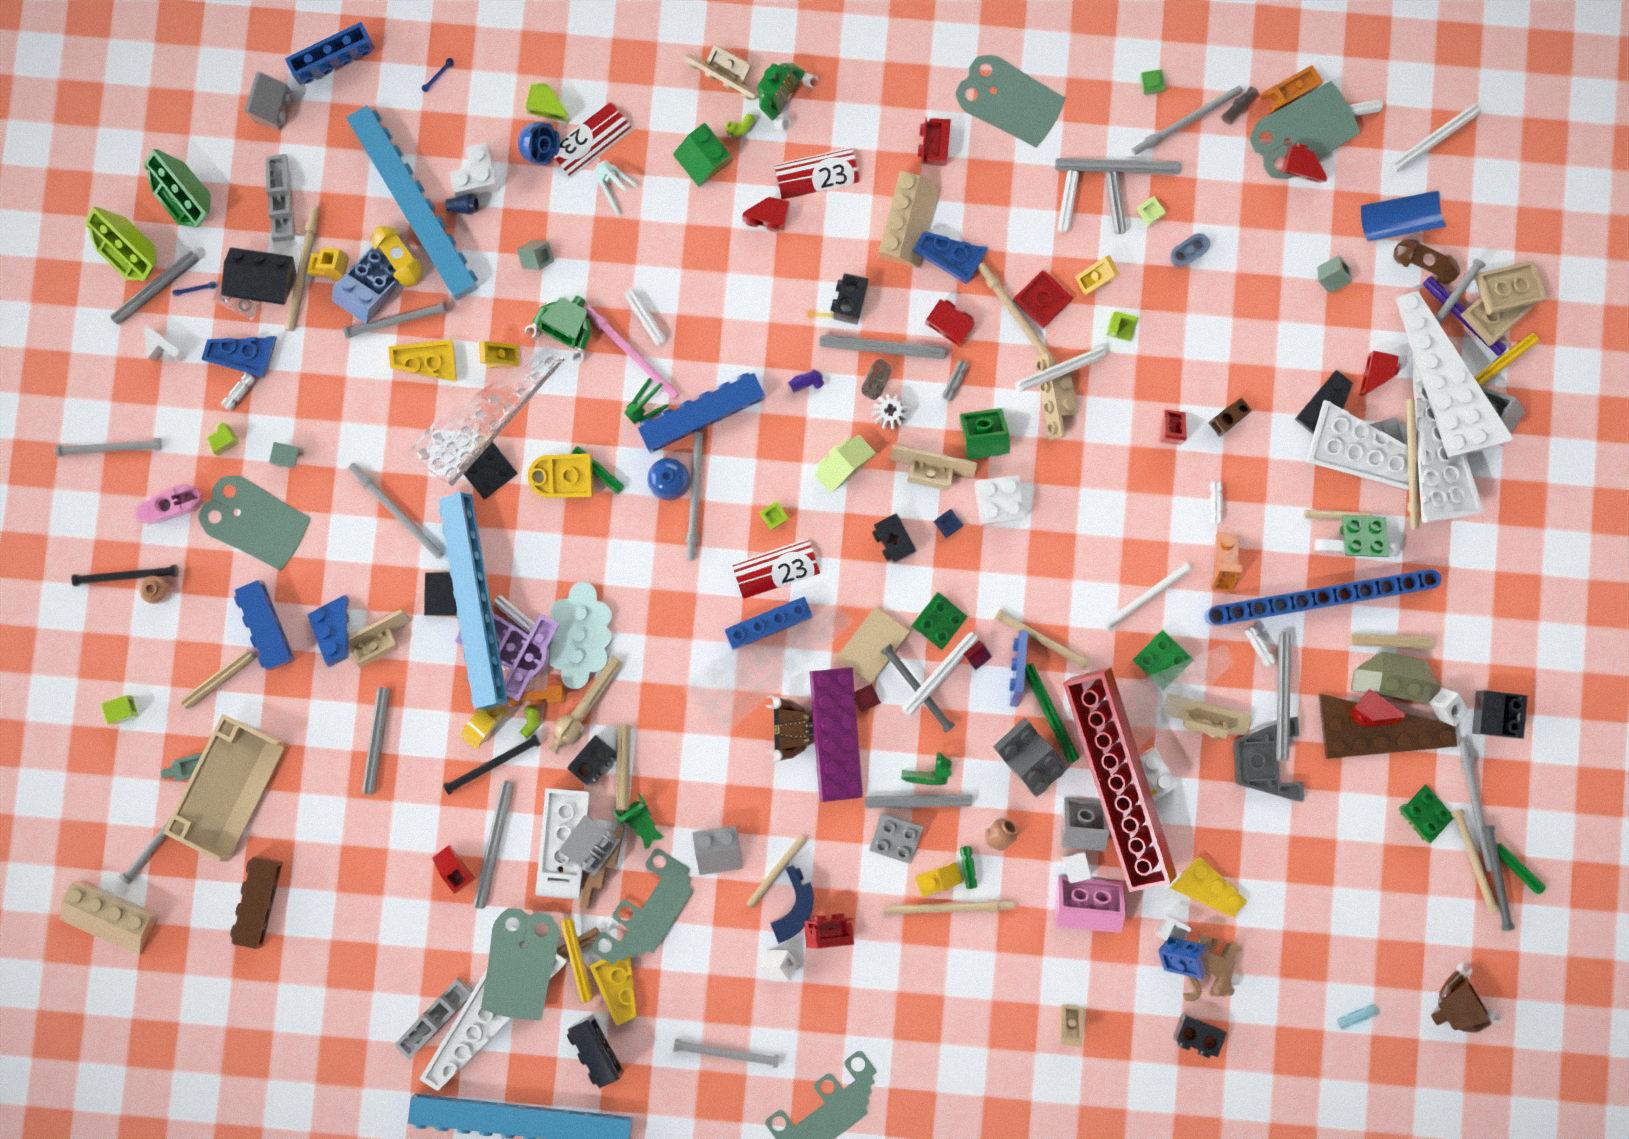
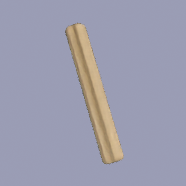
(1392, 641)
(217, 679)
(622, 767)

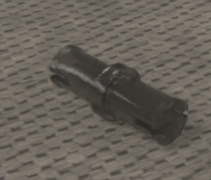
(1240, 105)

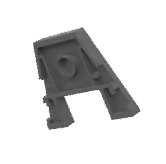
(1257, 763)

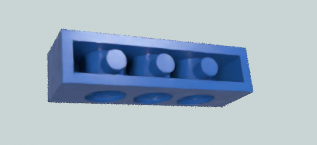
(768, 623)

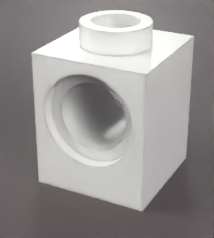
(1449, 706)

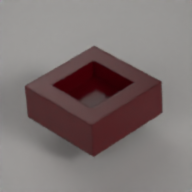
(977, 655)
(866, 698)

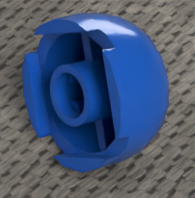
(538, 143)
(668, 479)

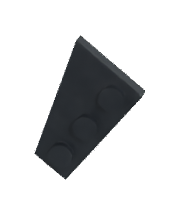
(1334, 390)

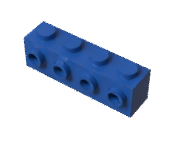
(330, 53)
(264, 625)

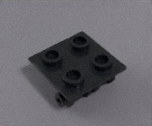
(489, 471)

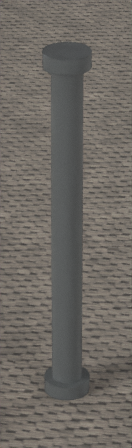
(947, 725)
(1498, 878)

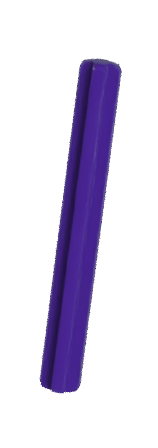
(1442, 295)

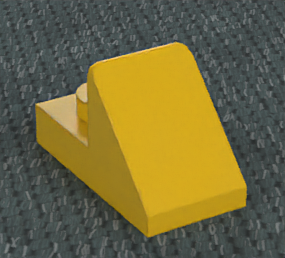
(1097, 275)
(498, 354)
(939, 879)

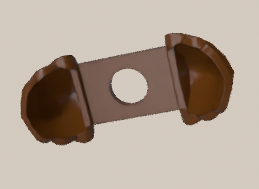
(1412, 252)

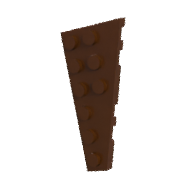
(1347, 738)

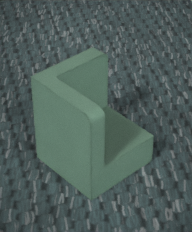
(535, 254)
(1334, 274)
(284, 455)

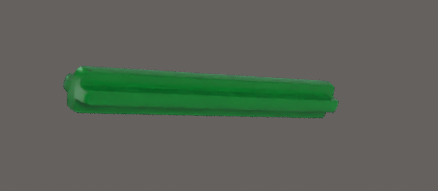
(1051, 713)

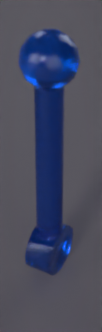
(449, 63)
(212, 285)

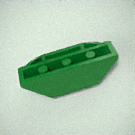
(177, 189)

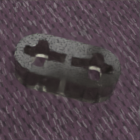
(876, 379)

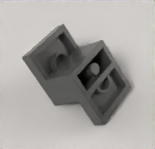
(1030, 757)

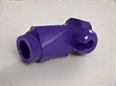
(805, 380)

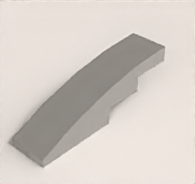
(279, 198)
(433, 1018)

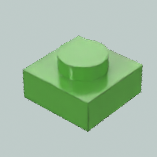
(1152, 82)

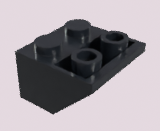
(1499, 714)

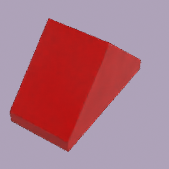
(1173, 427)

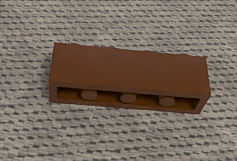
(256, 902)

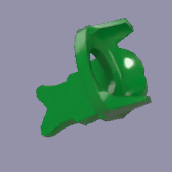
(936, 777)
(639, 819)

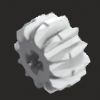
(897, 415)

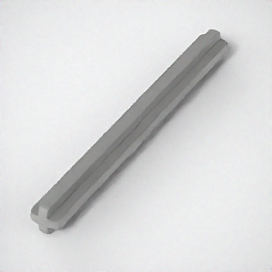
(1118, 166)
(882, 346)
(1283, 696)
(493, 844)

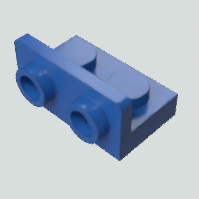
(1183, 957)

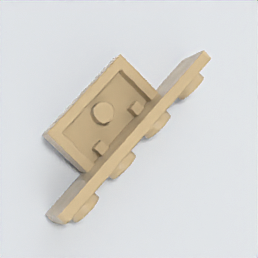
(725, 67)
(1057, 398)
(932, 468)
(376, 638)
(1213, 720)

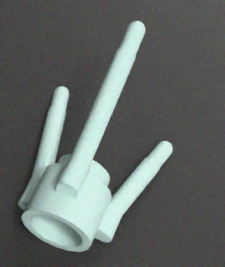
(607, 173)

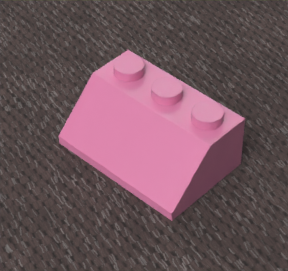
(1090, 905)

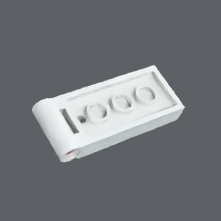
(561, 815)

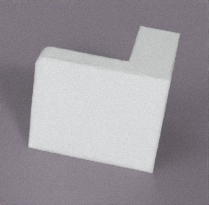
(1076, 867)
(1172, 928)
(778, 965)

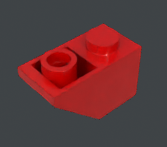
(768, 213)
(452, 869)

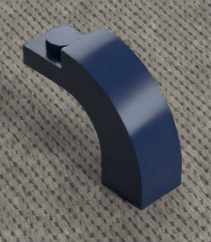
(793, 922)

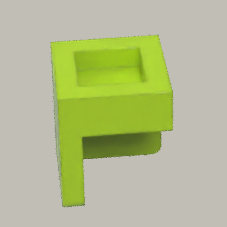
(1121, 326)
(222, 439)
(119, 709)

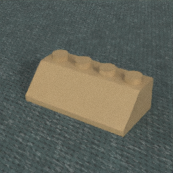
(908, 218)
(107, 916)

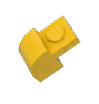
(329, 264)
(481, 725)

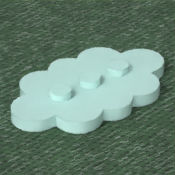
(581, 636)

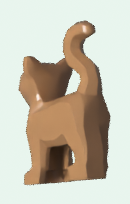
(1215, 965)

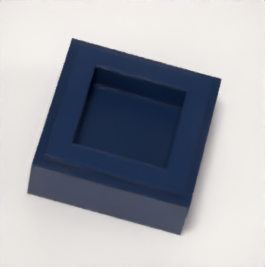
(948, 523)

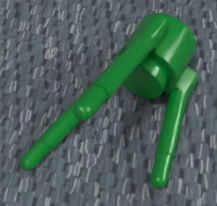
(635, 410)

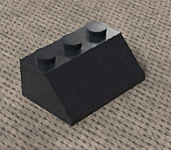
(257, 276)
(595, 1051)

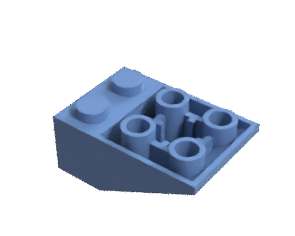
(365, 286)

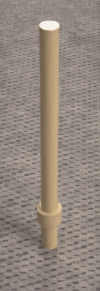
(311, 228)
(993, 282)
(1413, 505)
(991, 906)

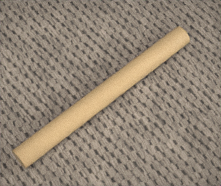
(756, 896)

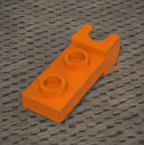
(1292, 88)
(552, 694)

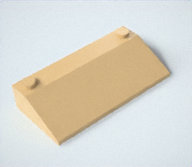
(225, 788)

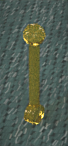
(810, 314)

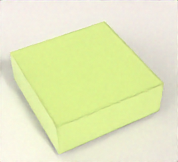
(1151, 211)

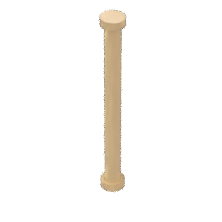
(1042, 639)
(1476, 864)

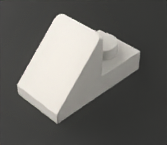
(157, 344)

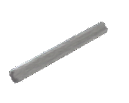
(154, 287)
(375, 741)
(918, 801)

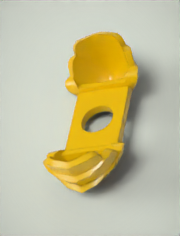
(407, 269)

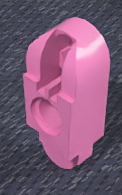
(153, 512)

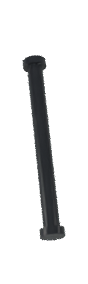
(124, 575)
(449, 787)

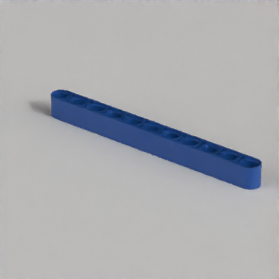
(1332, 593)

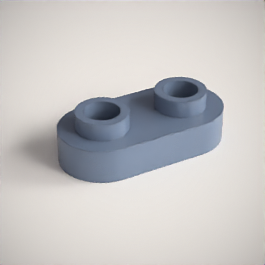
(1189, 250)

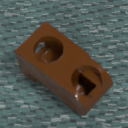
(1230, 417)

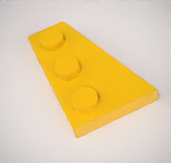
(427, 359)
(1208, 887)
(616, 988)

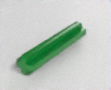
(602, 474)
(1520, 869)

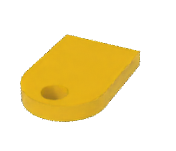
(563, 476)

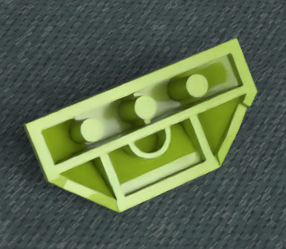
(121, 244)

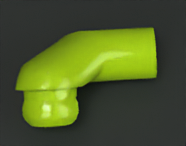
(742, 128)
(532, 719)

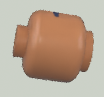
(155, 590)
(1001, 834)

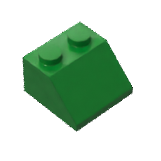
(702, 155)
(985, 433)

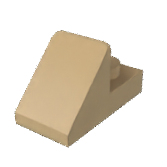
(1071, 1026)

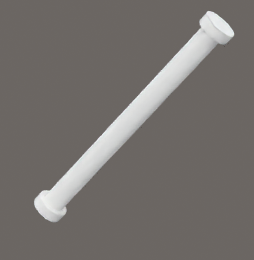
(1185, 568)

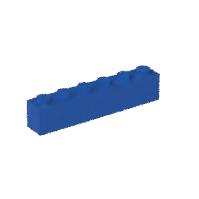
(701, 412)

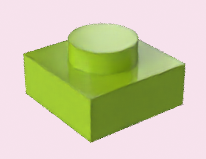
(773, 515)

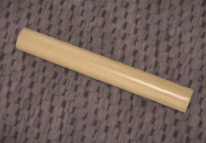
(1334, 515)

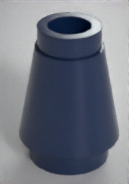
(463, 204)

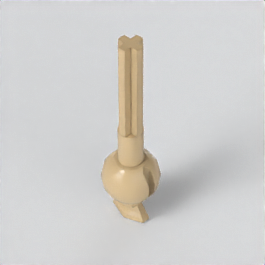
(569, 728)

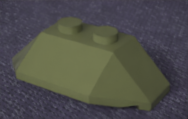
(1397, 678)

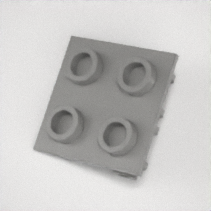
(896, 838)
(589, 845)

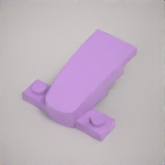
(522, 652)

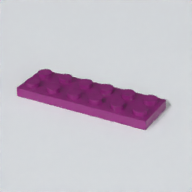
(836, 734)

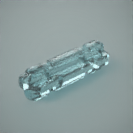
(1358, 1016)

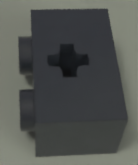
(904, 545)

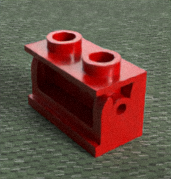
(935, 141)
(950, 322)
(828, 932)

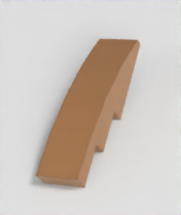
(598, 880)

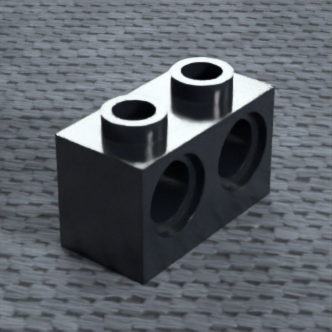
(852, 299)
(588, 756)
(1201, 1032)

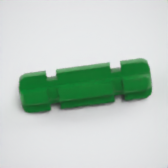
(968, 867)

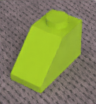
(545, 103)

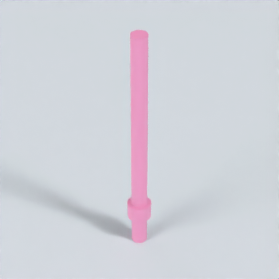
(602, 323)

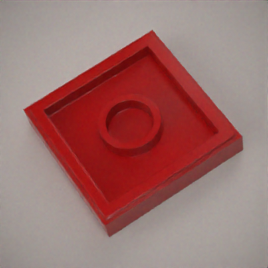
(1042, 299)

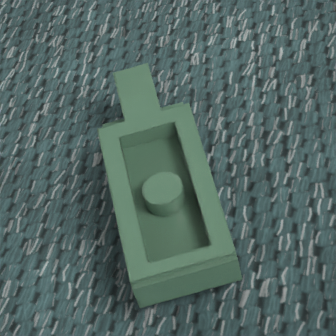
(181, 768)

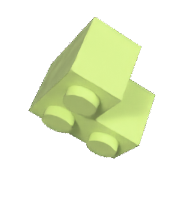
(843, 462)

